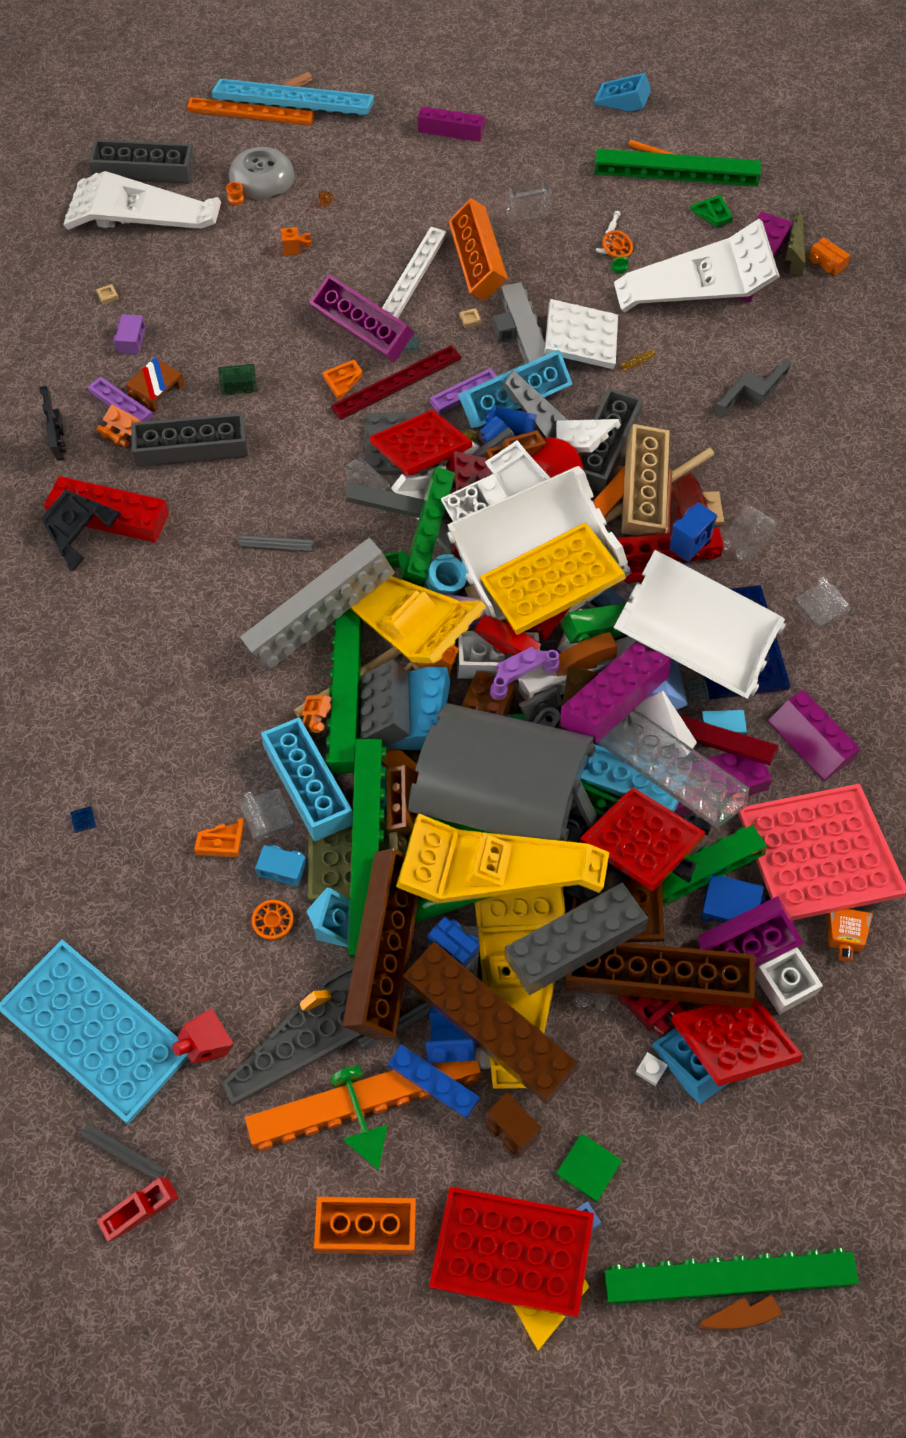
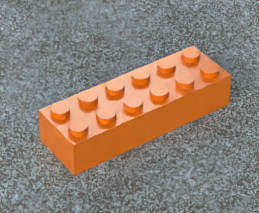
(477, 250)

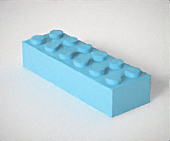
(544, 374)
(307, 779)

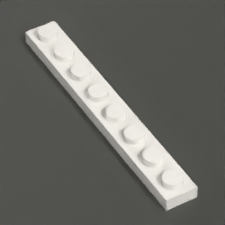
(414, 271)

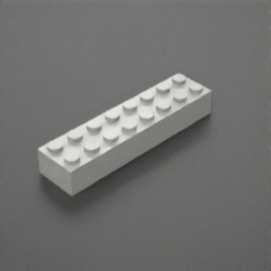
(318, 604)

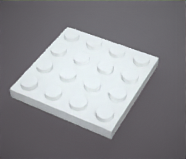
(582, 333)

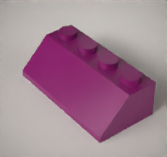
(451, 123)
(814, 735)
(761, 931)

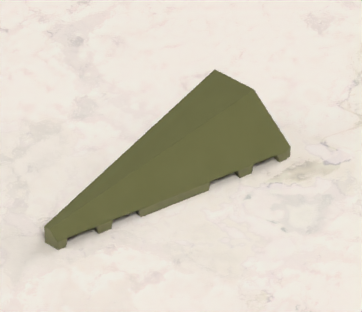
(796, 248)

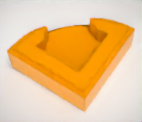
(315, 999)

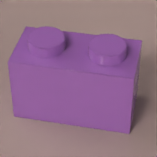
(129, 333)

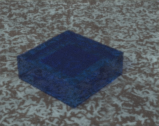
(83, 819)

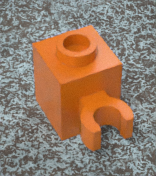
(292, 241)

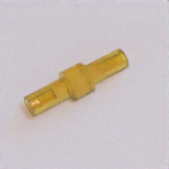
(638, 359)

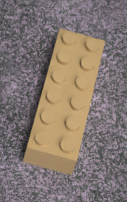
(645, 481)

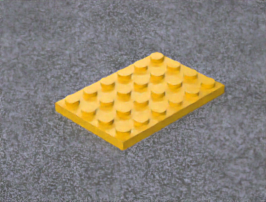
(552, 578)

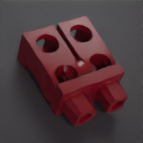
(652, 1012)

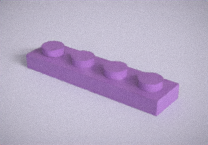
(112, 395)
(449, 398)

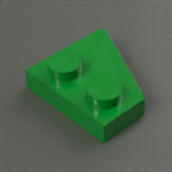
(713, 211)

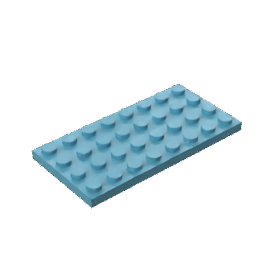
(94, 1031)

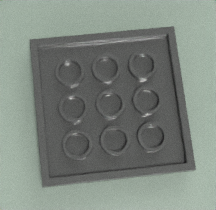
(379, 422)

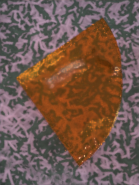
(325, 198)

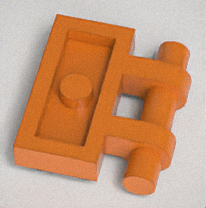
(117, 419)
(314, 710)

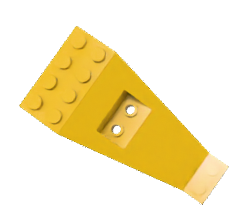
(416, 619)
(454, 863)
(502, 922)

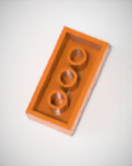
(365, 1226)

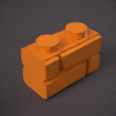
(829, 256)

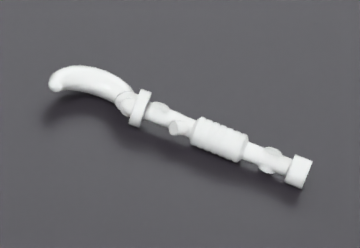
(616, 215)

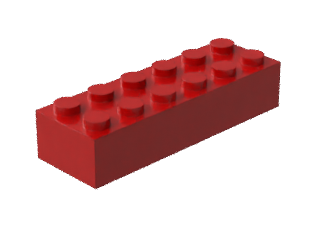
(140, 517)

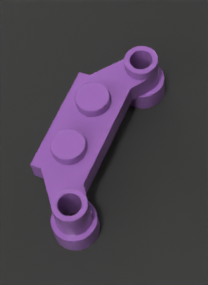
(520, 665)

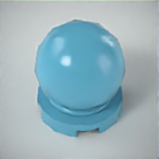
(446, 575)

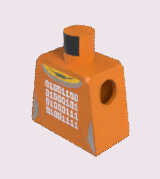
(847, 931)

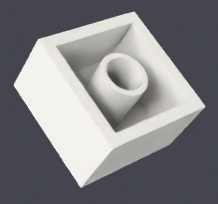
(788, 980)

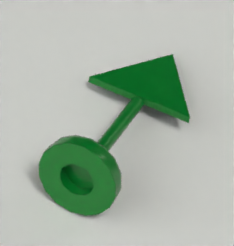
(370, 1142)

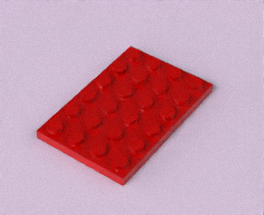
(513, 1251)

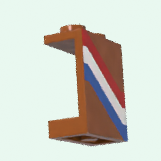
(153, 382)

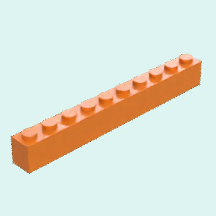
(335, 1106)

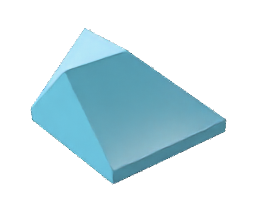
(331, 917)

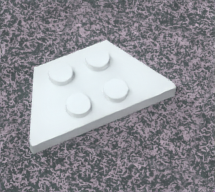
(585, 434)

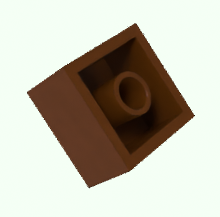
(512, 1125)

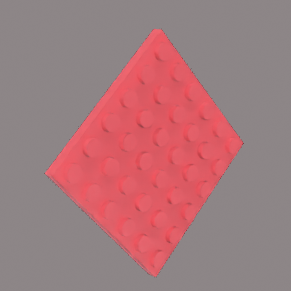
(824, 852)

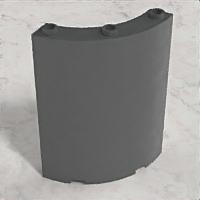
(499, 773)

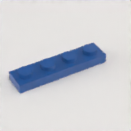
(433, 1081)

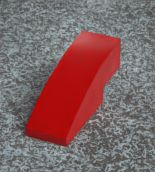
(503, 636)
(137, 1208)

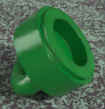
(620, 265)

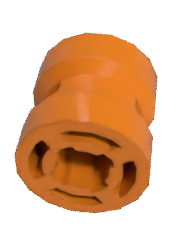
(235, 193)

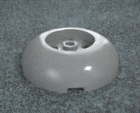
(262, 172)

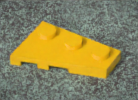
(539, 1323)

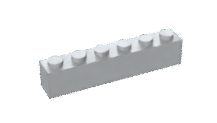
(527, 331)

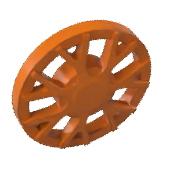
(617, 244)
(272, 919)

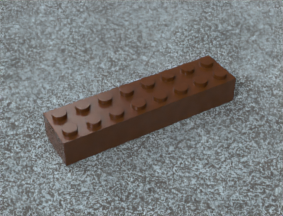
(381, 951)
(669, 975)
(490, 1023)

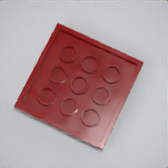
(420, 442)
(643, 838)
(736, 1041)

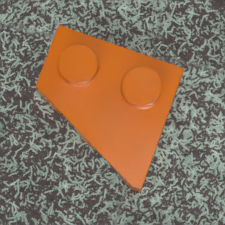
(343, 378)
(221, 840)

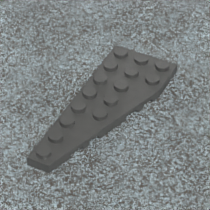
(296, 1042)

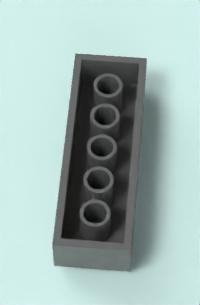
(143, 160)
(189, 439)
(604, 459)
(575, 938)

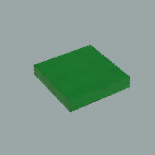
(589, 1167)

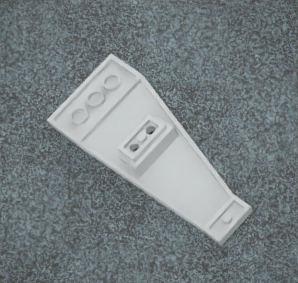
(733, 265)

